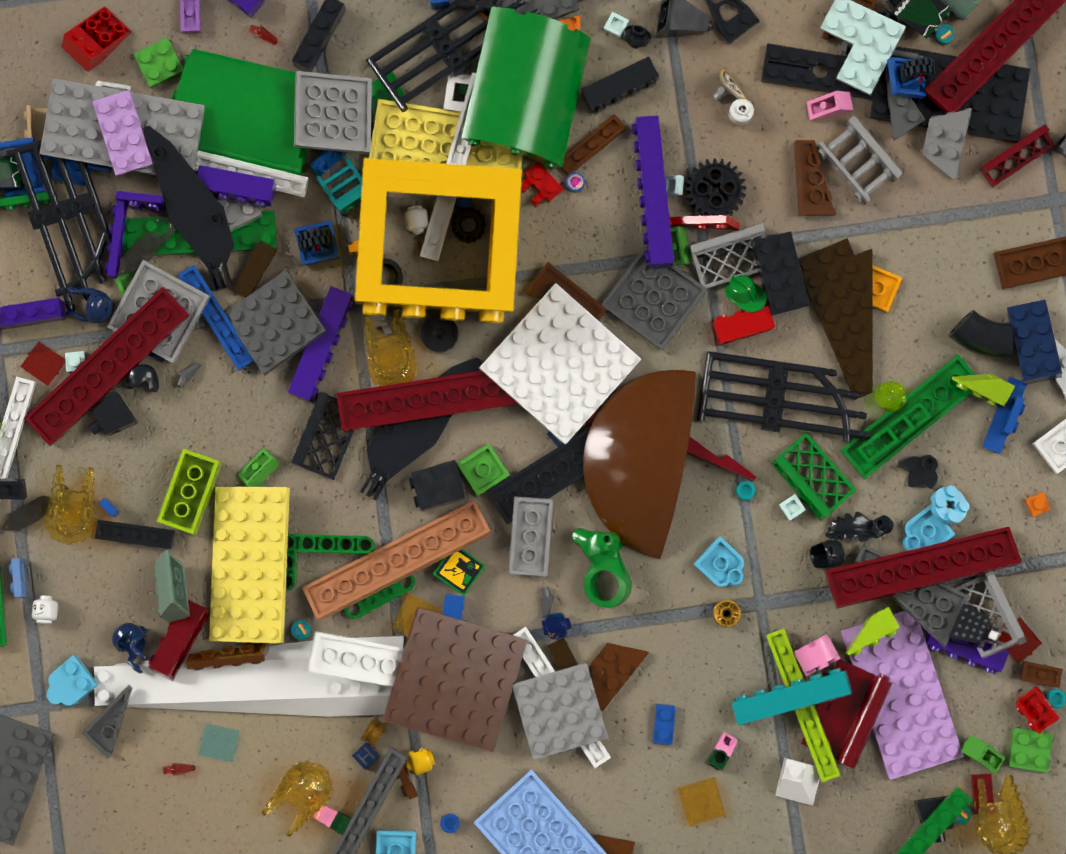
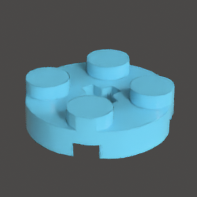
(957, 501)

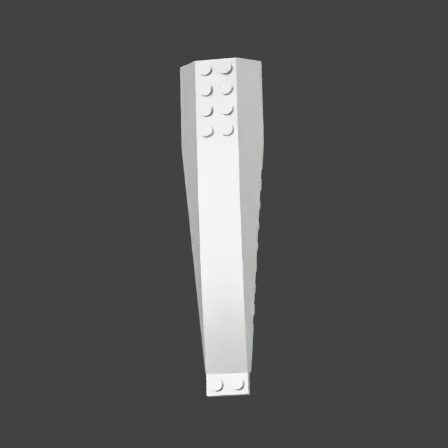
(270, 687)

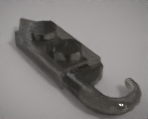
(145, 248)
(28, 514)

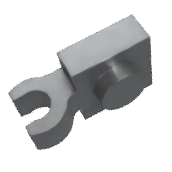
(382, 321)

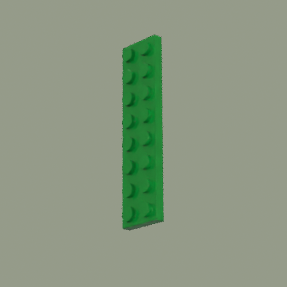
(244, 238)
(936, 393)

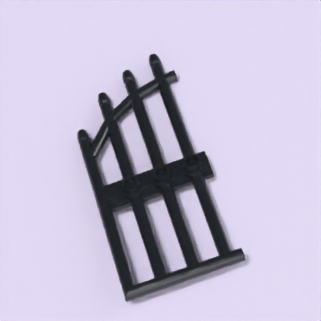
(441, 42)
(60, 211)
(775, 394)

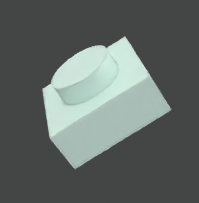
(616, 25)
(674, 185)
(74, 360)
(792, 507)

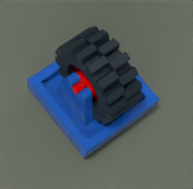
(910, 76)
(317, 243)

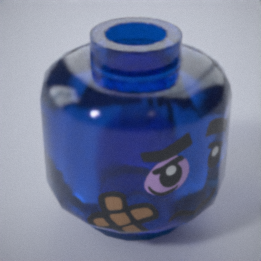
(556, 625)

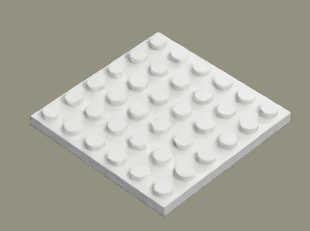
(560, 363)

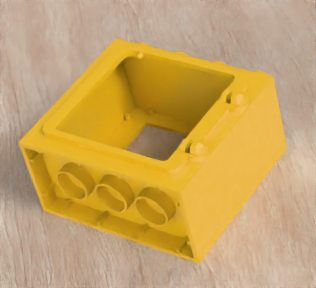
(440, 179)

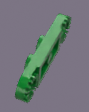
(381, 598)

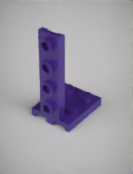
(136, 201)

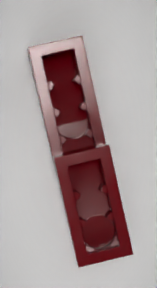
(726, 463)

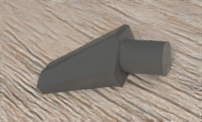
(188, 373)
(546, 601)

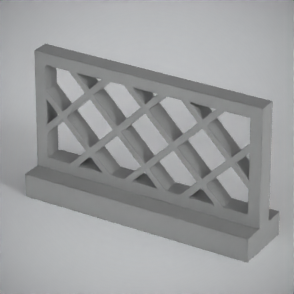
(722, 242)
(1004, 611)

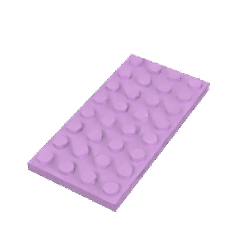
(914, 720)

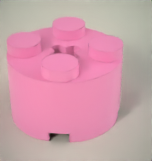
(816, 655)

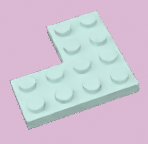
(872, 39)

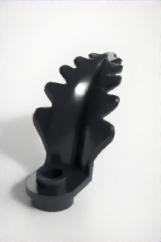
(859, 527)

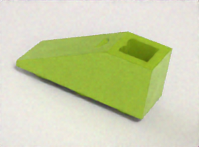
(986, 385)
(875, 627)

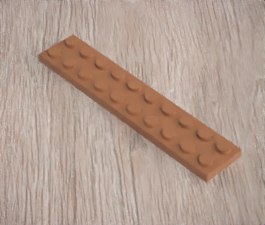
(396, 560)

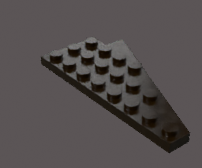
(843, 299)

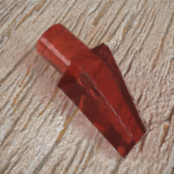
(263, 33)
(177, 769)

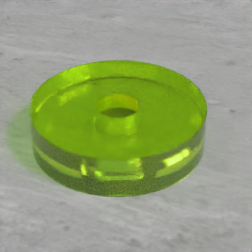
(887, 389)

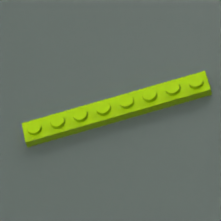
(807, 715)

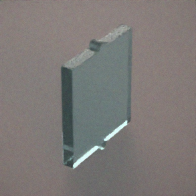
(219, 742)

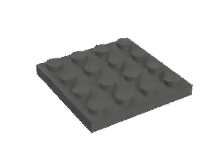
(653, 300)
(275, 322)

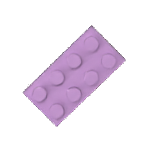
(122, 132)

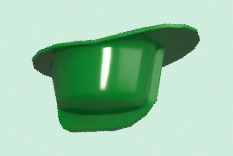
(745, 293)

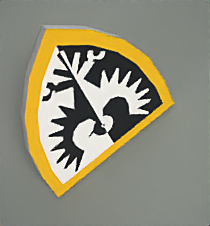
(729, 86)

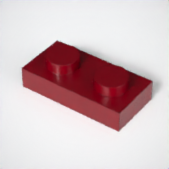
(975, 791)

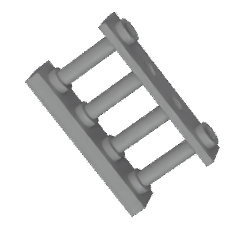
(878, 157)

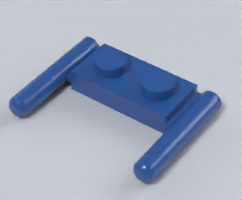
(31, 165)

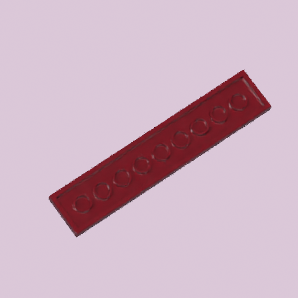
(990, 52)
(107, 366)
(420, 400)
(922, 567)

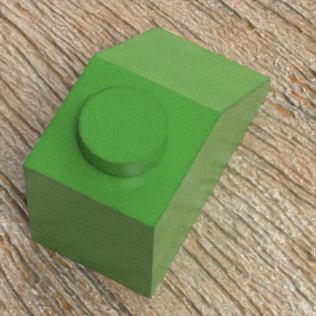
(983, 754)

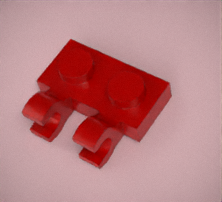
(543, 182)

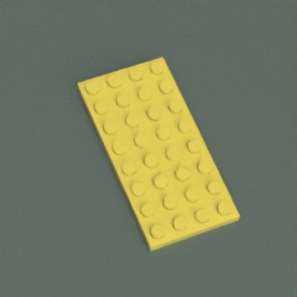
(427, 136)
(249, 564)

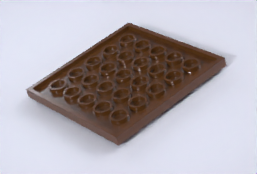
(454, 679)

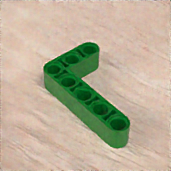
(318, 548)

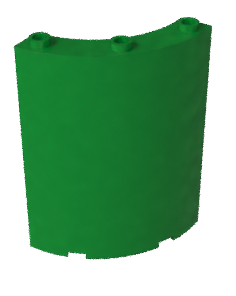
(526, 86)
(245, 110)

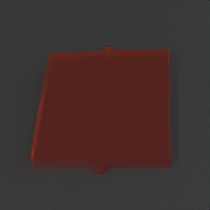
(43, 363)
(1017, 651)

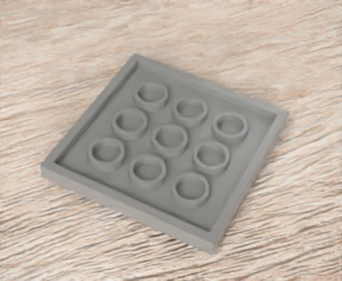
(332, 112)
(144, 286)
(559, 711)

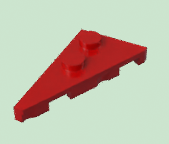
(718, 222)

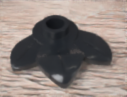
(919, 473)

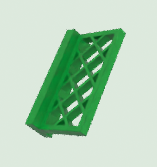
(804, 489)

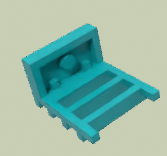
(351, 199)

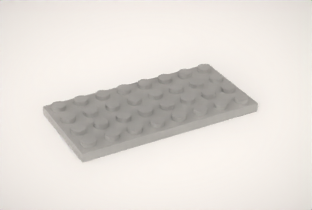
(75, 132)

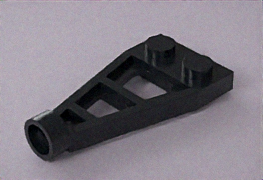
(738, 25)

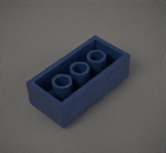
(1034, 342)

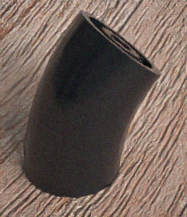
(984, 336)

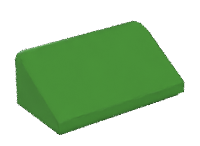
(680, 246)
(258, 469)

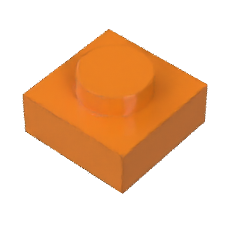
(1037, 504)

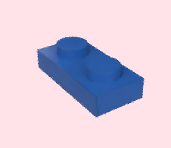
(664, 724)

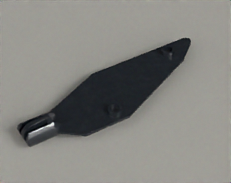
(192, 208)
(402, 443)

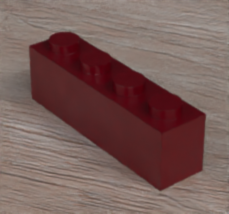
(178, 642)

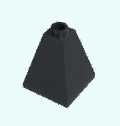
(681, 19)

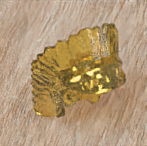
(390, 357)
(69, 511)
(306, 788)
(1003, 823)

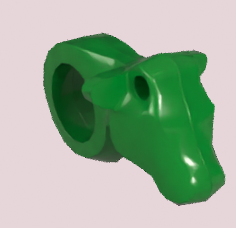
(603, 553)

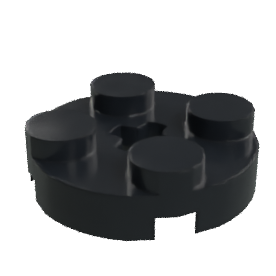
(431, 341)

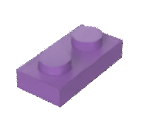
(190, 16)

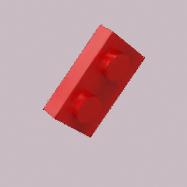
(1036, 709)

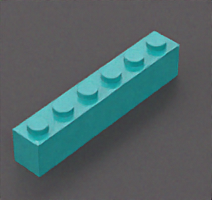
(791, 697)

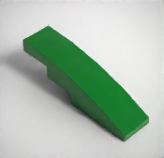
(894, 432)

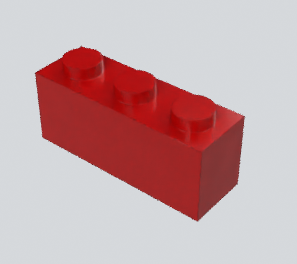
(742, 325)

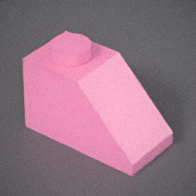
(830, 105)

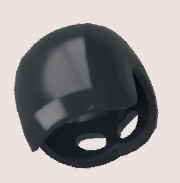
(143, 373)
(827, 554)

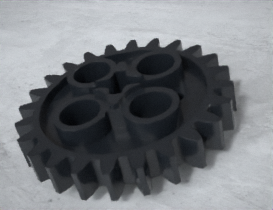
(727, 177)

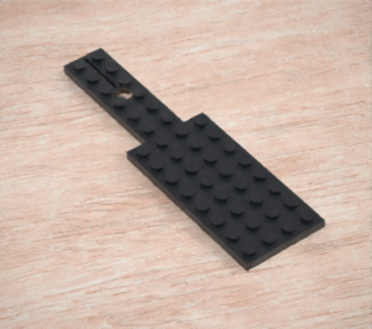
(995, 106)

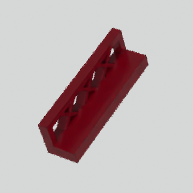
(1016, 148)

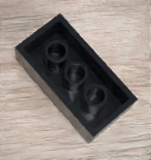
(780, 273)

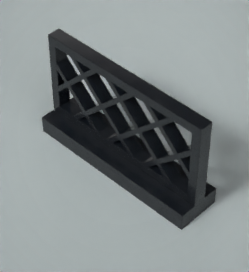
(309, 434)

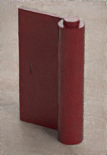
(854, 715)

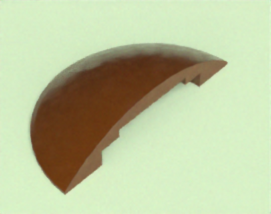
(639, 457)

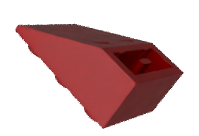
(94, 38)

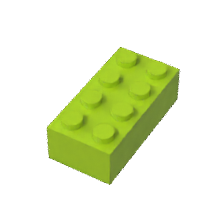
(189, 491)

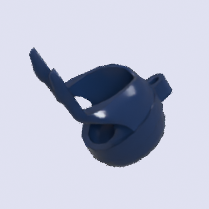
(98, 306)
(131, 639)

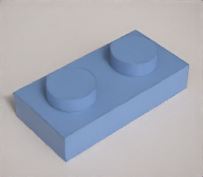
(16, 569)

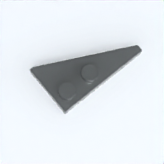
(903, 112)
(106, 726)

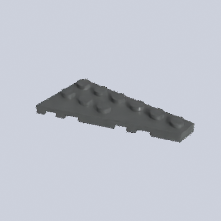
(931, 606)
(21, 761)

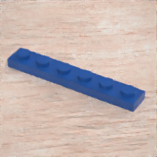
(219, 321)

